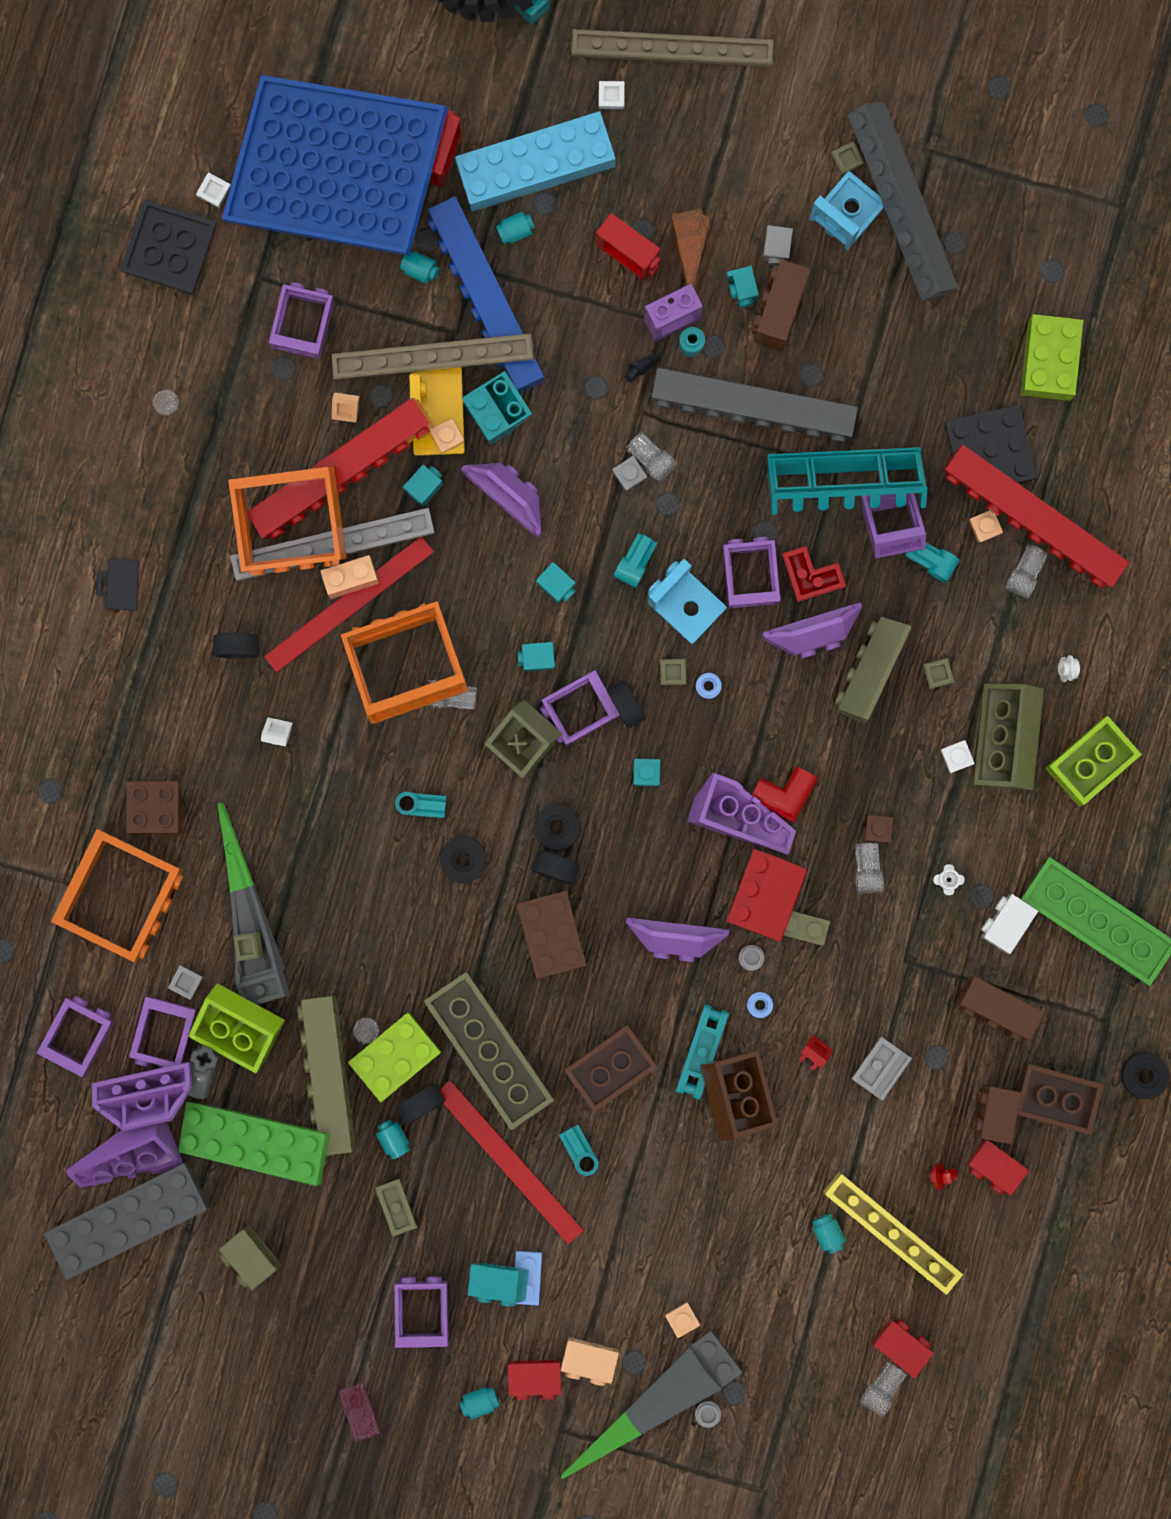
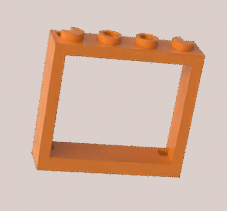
(242, 525)
(415, 698)
(80, 878)

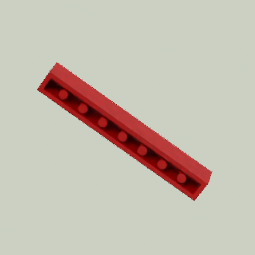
(350, 464)
(1035, 517)

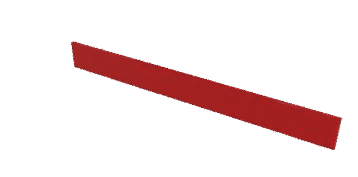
(347, 605)
(510, 1163)

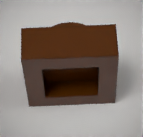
(878, 828)

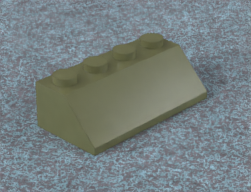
(873, 669)
(1008, 736)

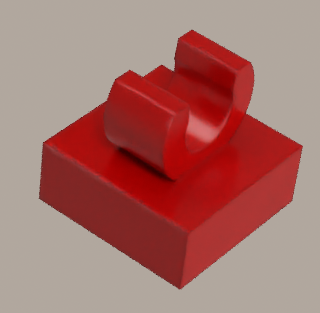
(816, 1051)

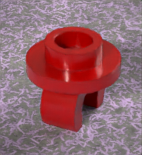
(940, 1176)

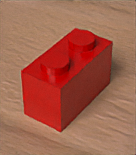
(997, 1167)
(902, 1347)
(534, 1378)

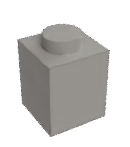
(777, 245)

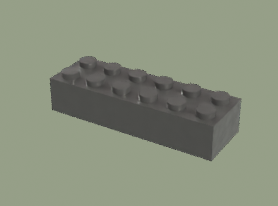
(127, 1220)

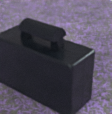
(121, 584)

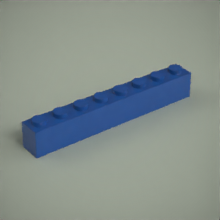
(480, 285)

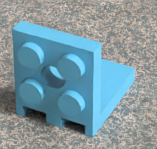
(836, 220)
(678, 589)

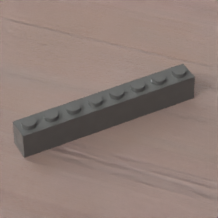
(902, 201)
(754, 405)

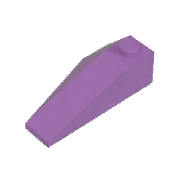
(732, 811)
(128, 1154)

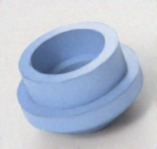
(716, 685)
(768, 1005)

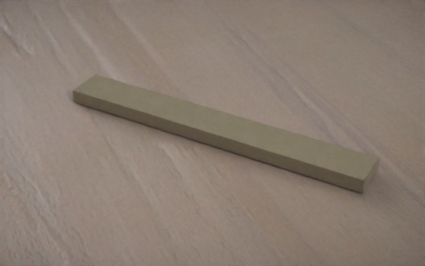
(672, 48)
(433, 356)

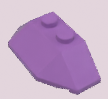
(508, 492)
(815, 632)
(676, 939)
(143, 1097)

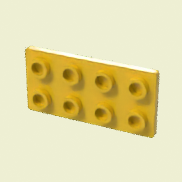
(442, 400)

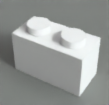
(1008, 923)

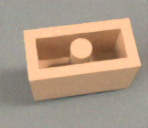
(349, 577)
(589, 1361)

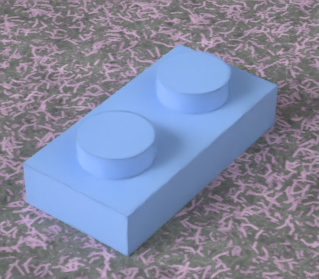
(532, 1262)

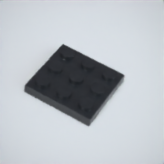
(168, 247)
(997, 438)

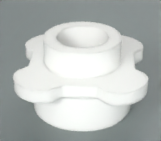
(1068, 668)
(941, 879)

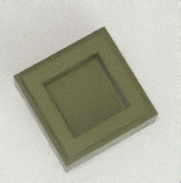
(847, 158)
(673, 672)
(938, 673)
(248, 946)

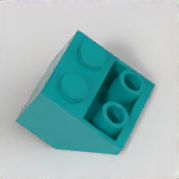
(496, 408)

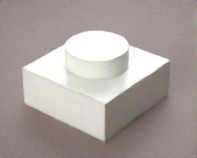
(611, 94)
(213, 190)
(276, 731)
(957, 756)

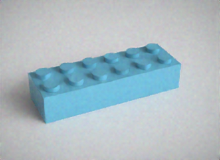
(535, 161)

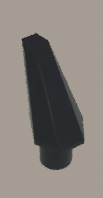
(641, 366)

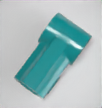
(937, 562)
(633, 565)
(424, 805)
(578, 1147)

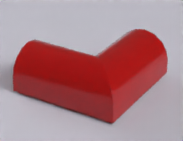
(809, 582)
(787, 801)

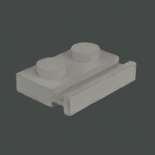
(881, 1068)

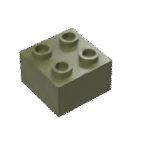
(523, 738)
(249, 1258)

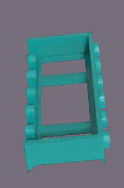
(846, 461)

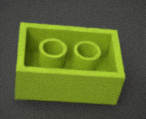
(1051, 357)
(1093, 761)
(236, 1028)
(395, 1057)

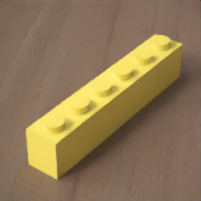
(892, 1233)

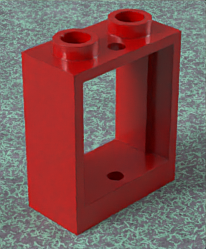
(446, 150)
(628, 247)

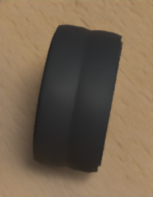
(236, 645)
(626, 704)
(553, 813)
(555, 867)
(467, 873)
(1159, 1071)
(420, 1103)

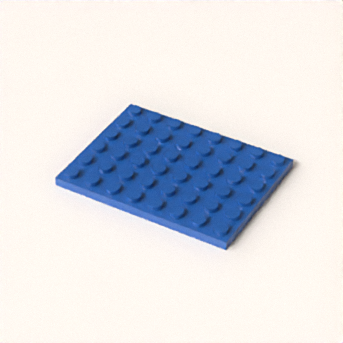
(335, 164)

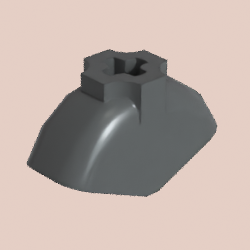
(204, 1069)

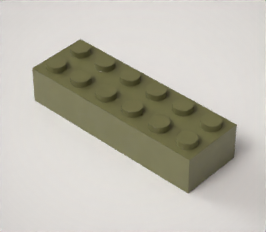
(489, 1050)
(327, 1072)

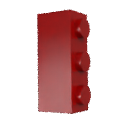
(767, 895)

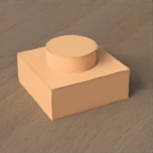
(345, 407)
(447, 436)
(985, 526)
(682, 1319)

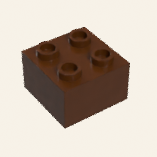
(154, 807)
(996, 1113)

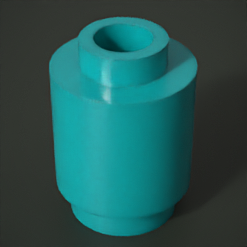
(515, 228)
(420, 267)
(688, 348)
(392, 1139)
(829, 1233)
(479, 1402)

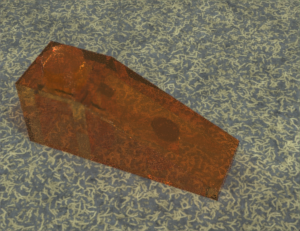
(690, 236)

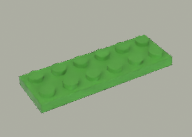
(1098, 921)
(253, 1142)

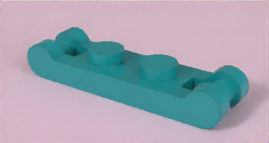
(701, 1050)

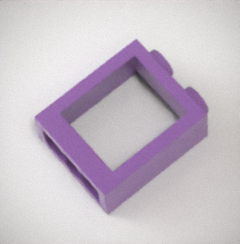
(669, 318)
(298, 346)
(896, 541)
(753, 599)
(601, 693)
(170, 1008)
(63, 1059)
(421, 1339)

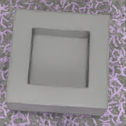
(629, 473)
(185, 982)

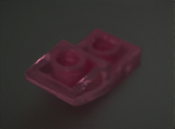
(359, 1412)

